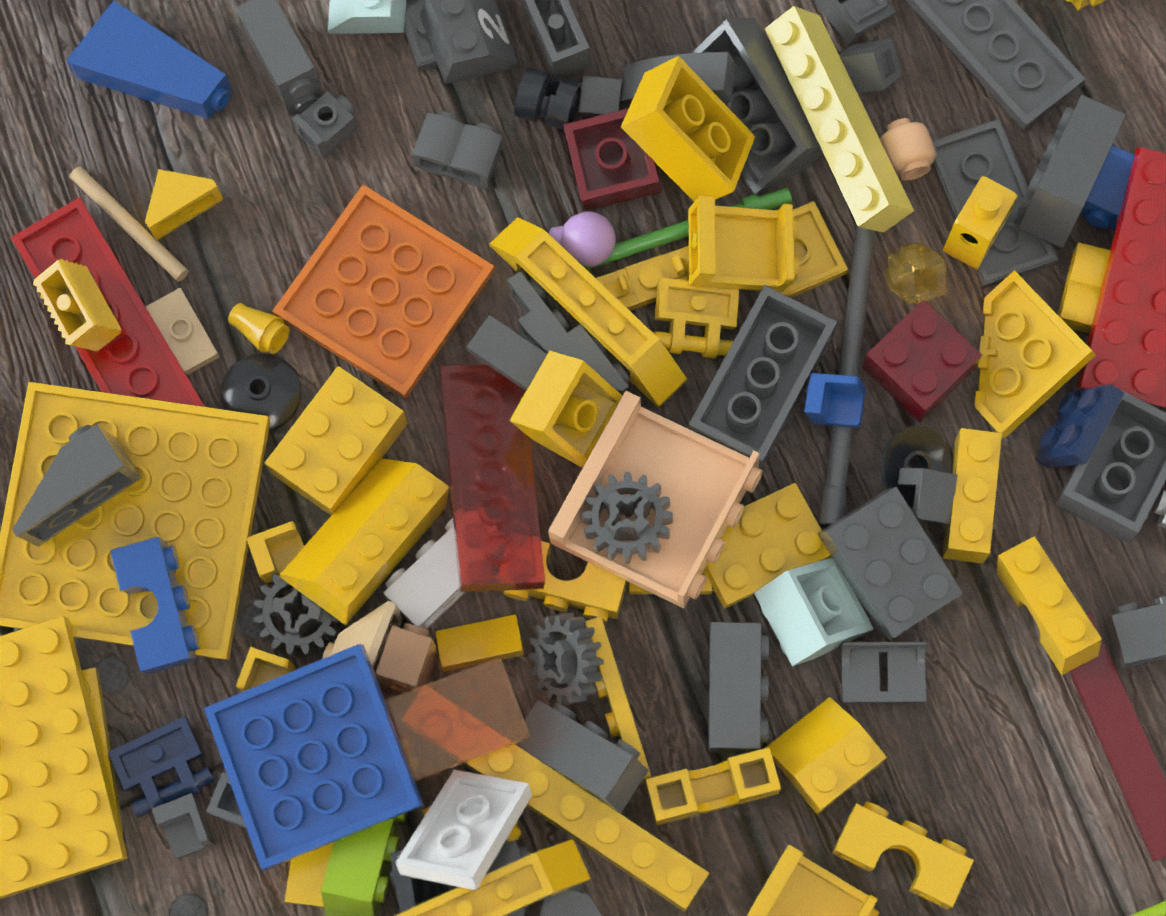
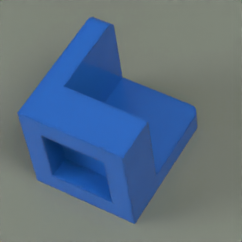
(835, 400)

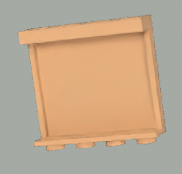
(703, 490)

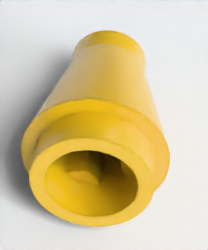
(260, 328)

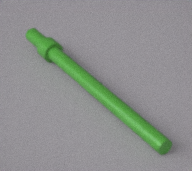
(681, 230)

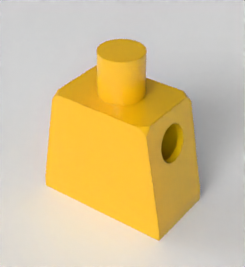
(983, 219)

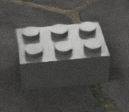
(1069, 169)
(1122, 472)
(890, 563)

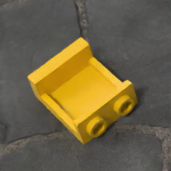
(741, 246)
(807, 889)

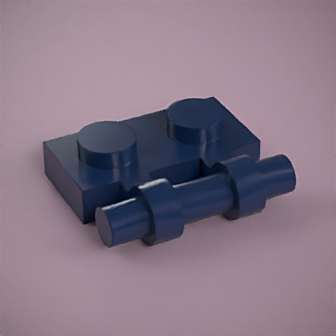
(156, 755)

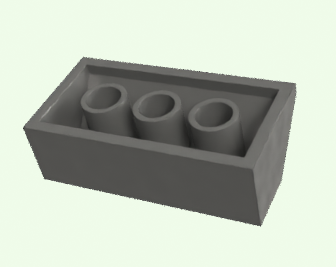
(765, 105)

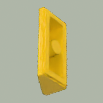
(479, 643)

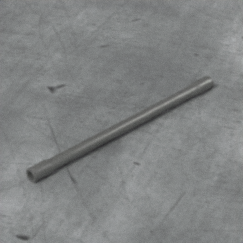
(835, 493)

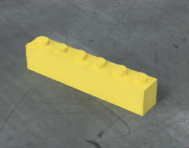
(839, 120)

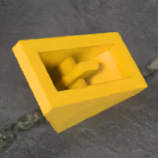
(177, 200)

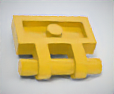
(695, 306)

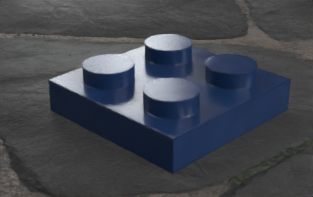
(1079, 426)

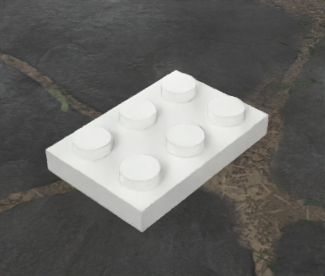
(464, 829)

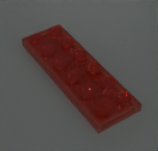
(490, 482)

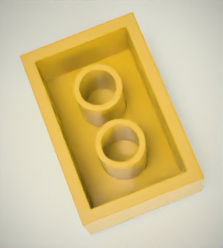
(688, 130)
(336, 441)

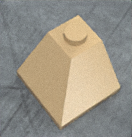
(370, 631)

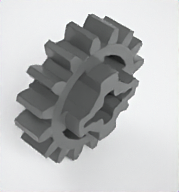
(616, 504)
(295, 629)
(565, 658)

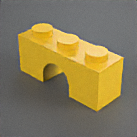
(972, 516)
(594, 591)
(1062, 623)
(714, 787)
(938, 866)

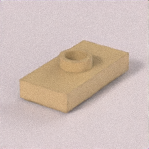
(182, 331)

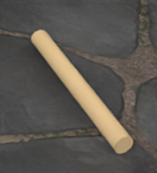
(129, 223)

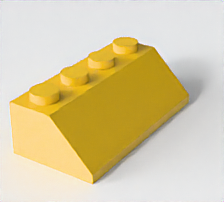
(367, 537)

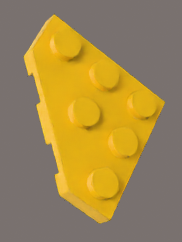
(1024, 354)

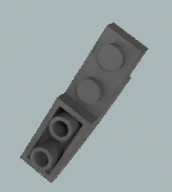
(549, 333)

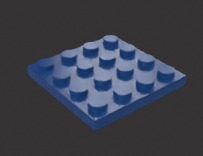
(313, 757)

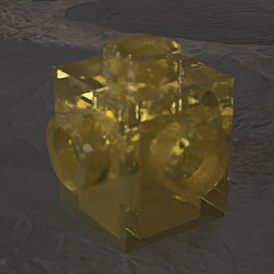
(916, 273)

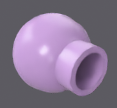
(586, 237)

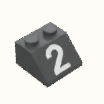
(467, 38)

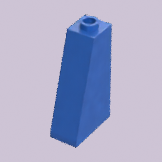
(146, 63)

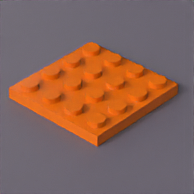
(384, 291)

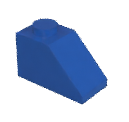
(1108, 191)

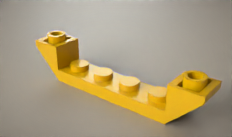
(592, 306)
(513, 885)

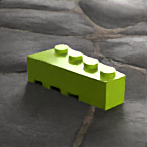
(359, 870)

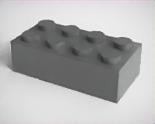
(763, 375)

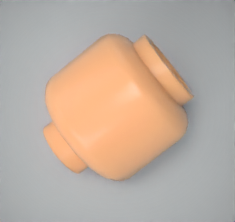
(909, 148)

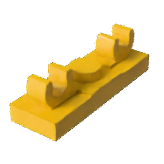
(637, 283)

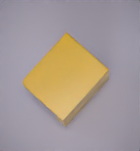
(275, 549)
(261, 668)

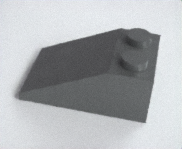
(77, 482)

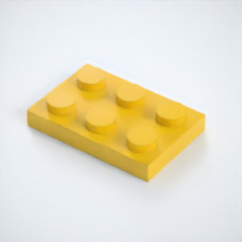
(766, 542)

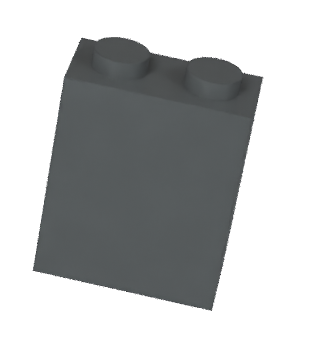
(280, 54)

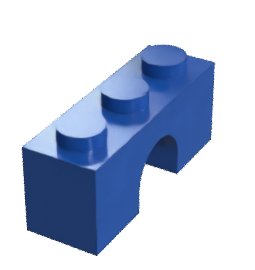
(168, 638)

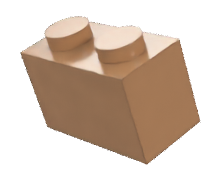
(407, 658)

